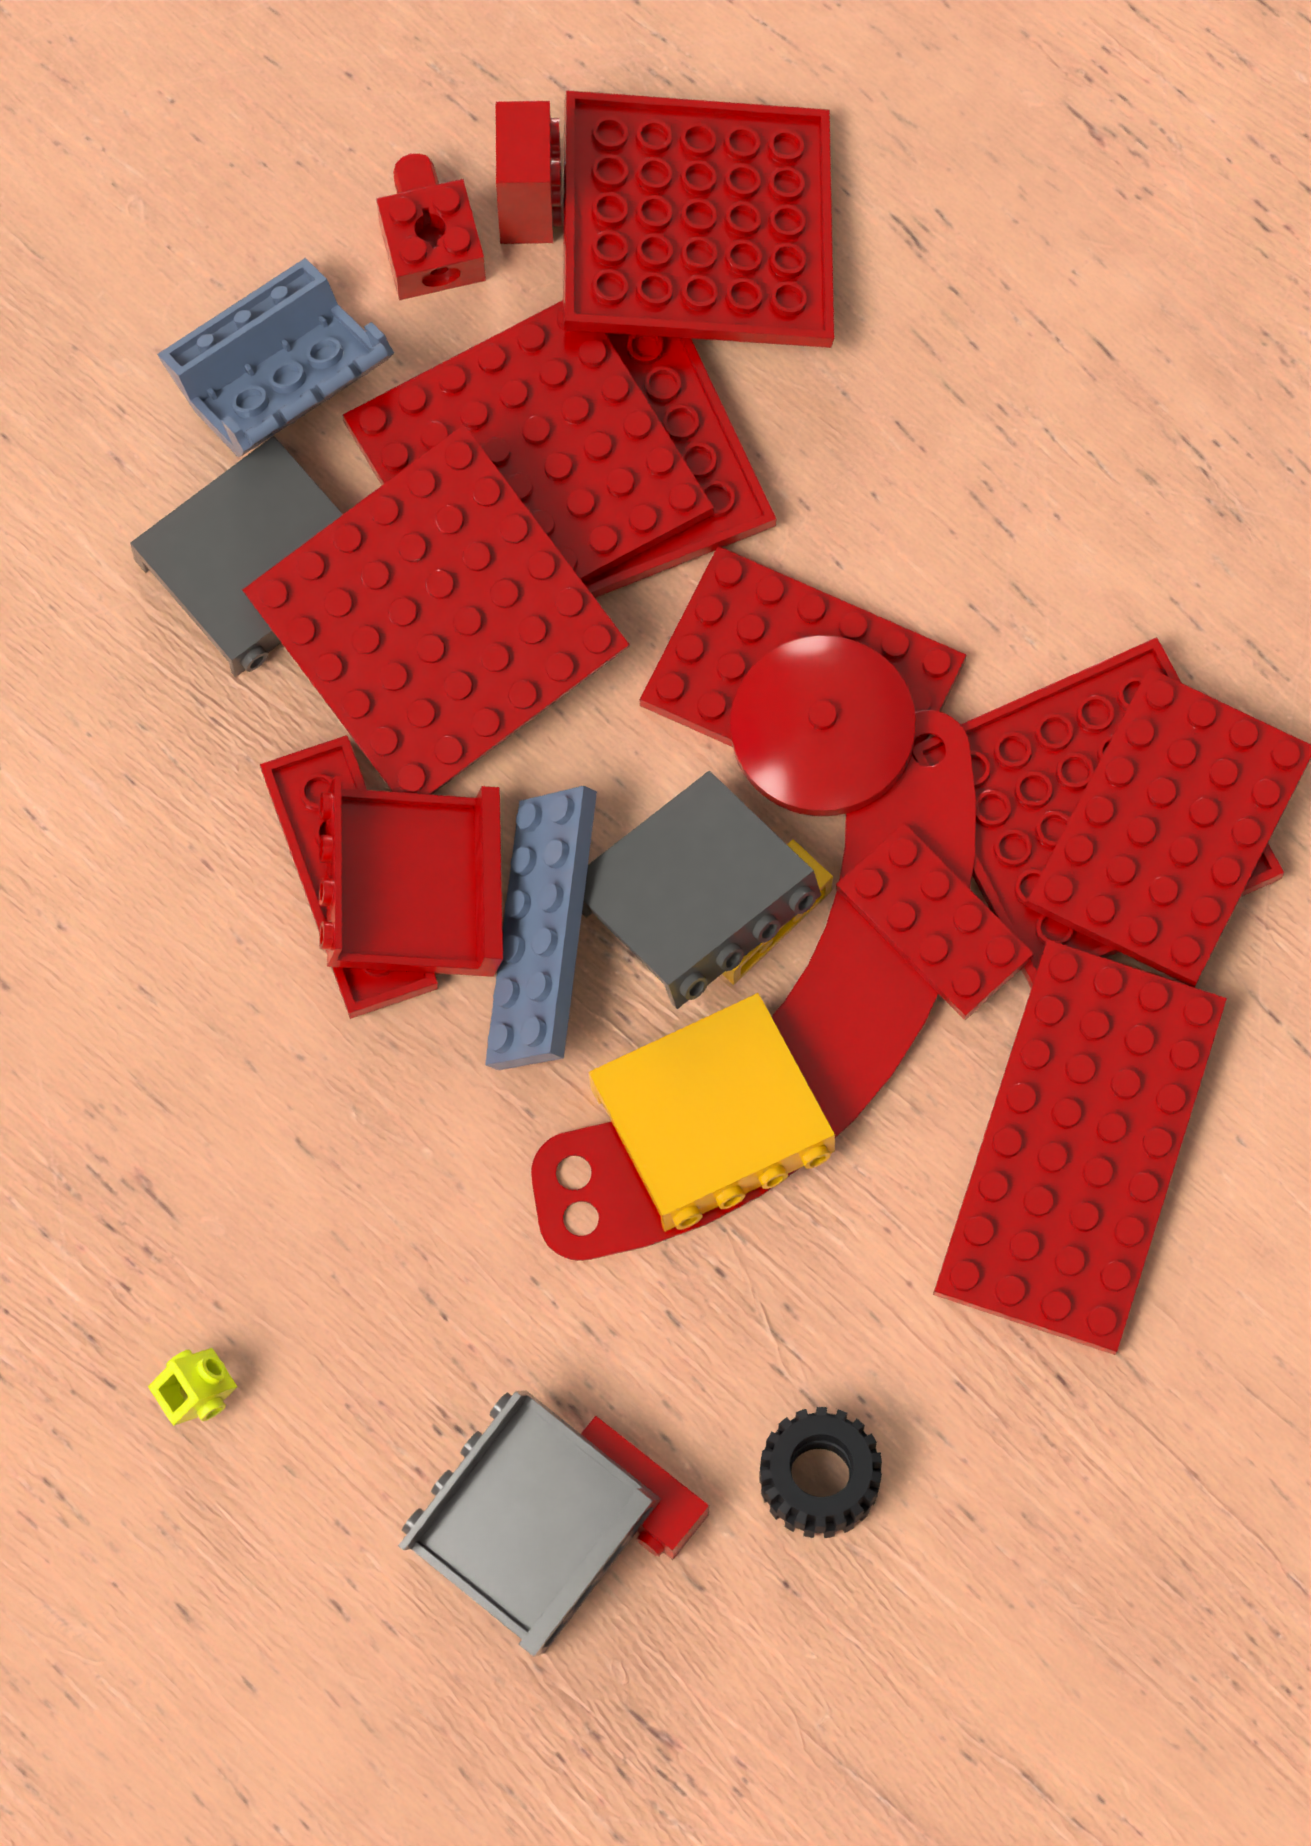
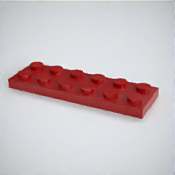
(295, 791)

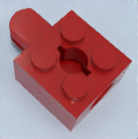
(429, 231)

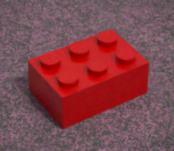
(527, 172)

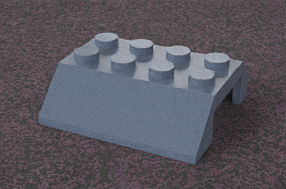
(272, 358)

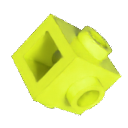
(193, 1386)

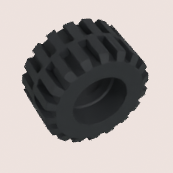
(830, 1433)

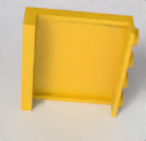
(713, 1112)

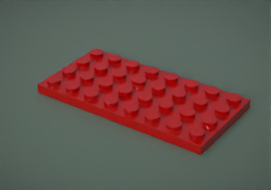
(1080, 1147)

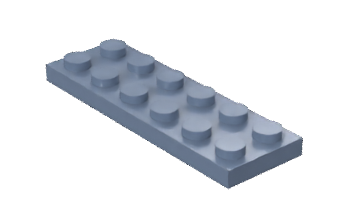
(541, 929)

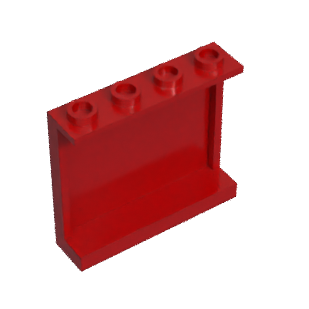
(412, 881)

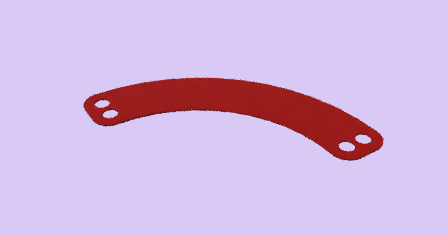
(841, 1021)

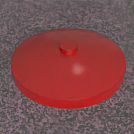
(823, 726)

